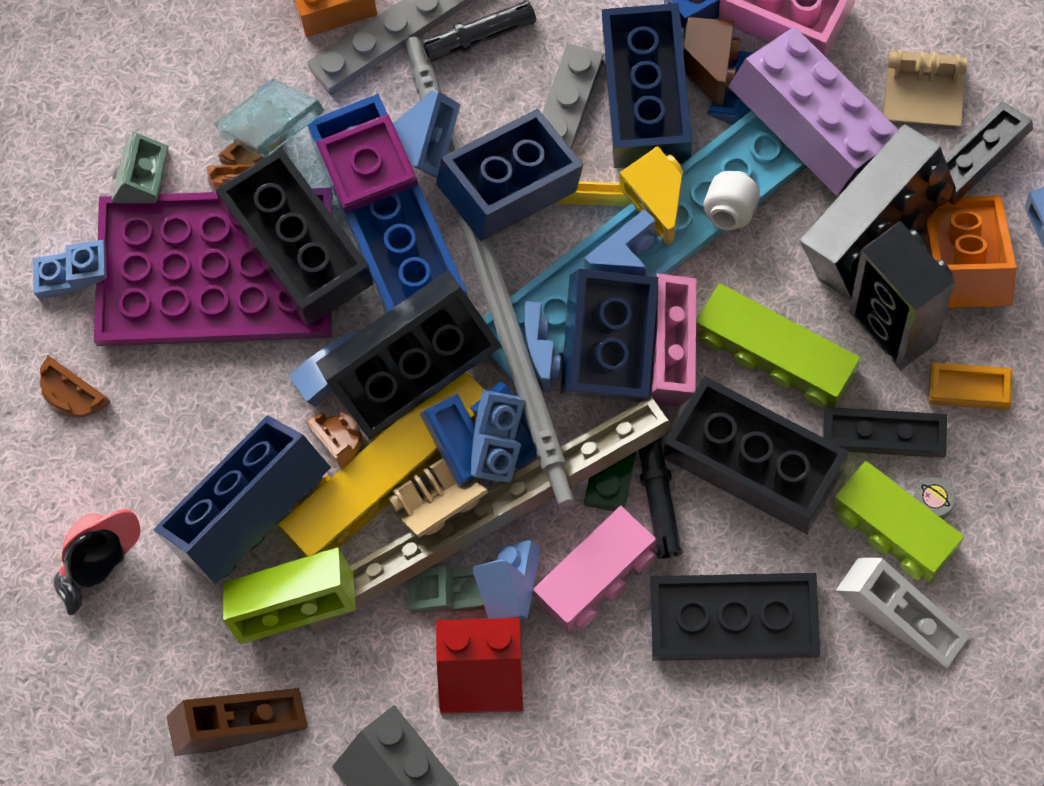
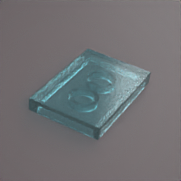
(269, 117)

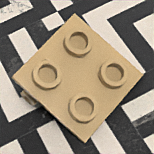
(925, 88)
(429, 511)

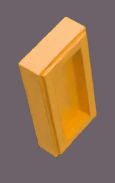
(970, 386)

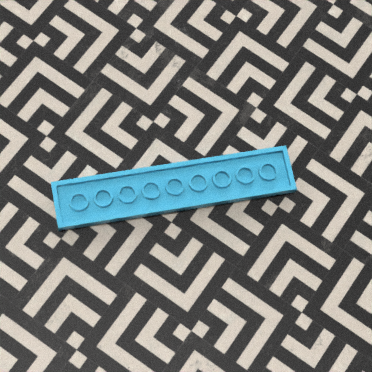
(743, 147)

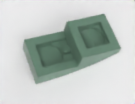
(444, 590)

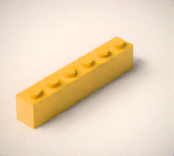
(361, 488)

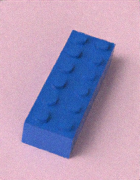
(394, 233)

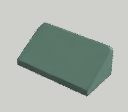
(140, 170)

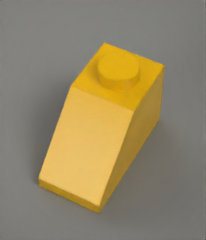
(655, 186)

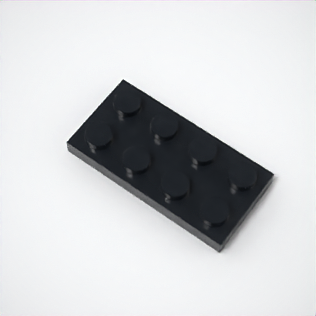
(734, 616)

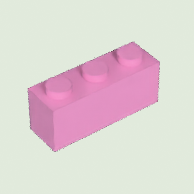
(674, 341)
(596, 570)

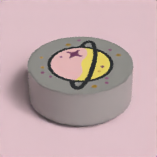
(936, 495)

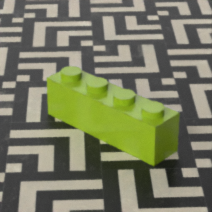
(776, 346)

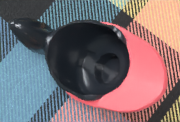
(92, 552)

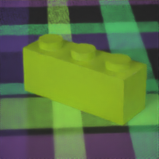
(896, 523)
(288, 596)

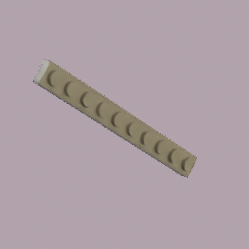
(505, 503)

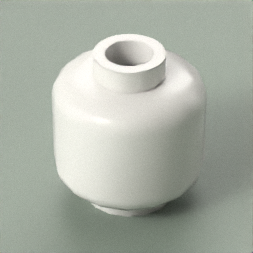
(731, 200)

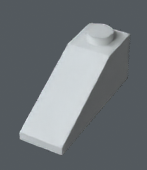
(902, 610)

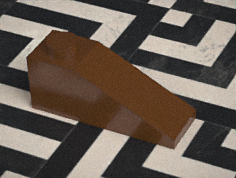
(234, 720)

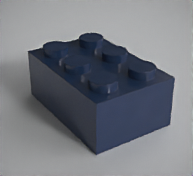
(509, 174)
(609, 335)

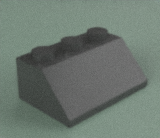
(391, 755)

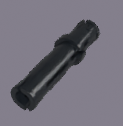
(475, 32)
(656, 482)

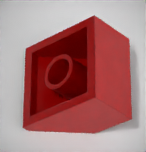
(479, 665)

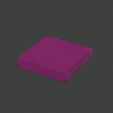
(366, 163)

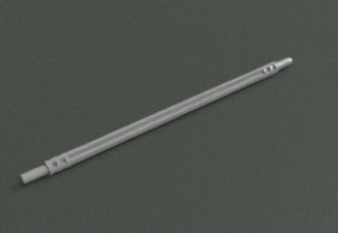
(504, 318)

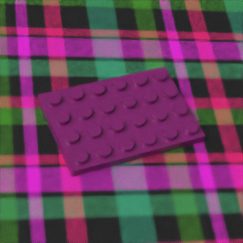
(188, 277)

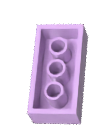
(812, 108)

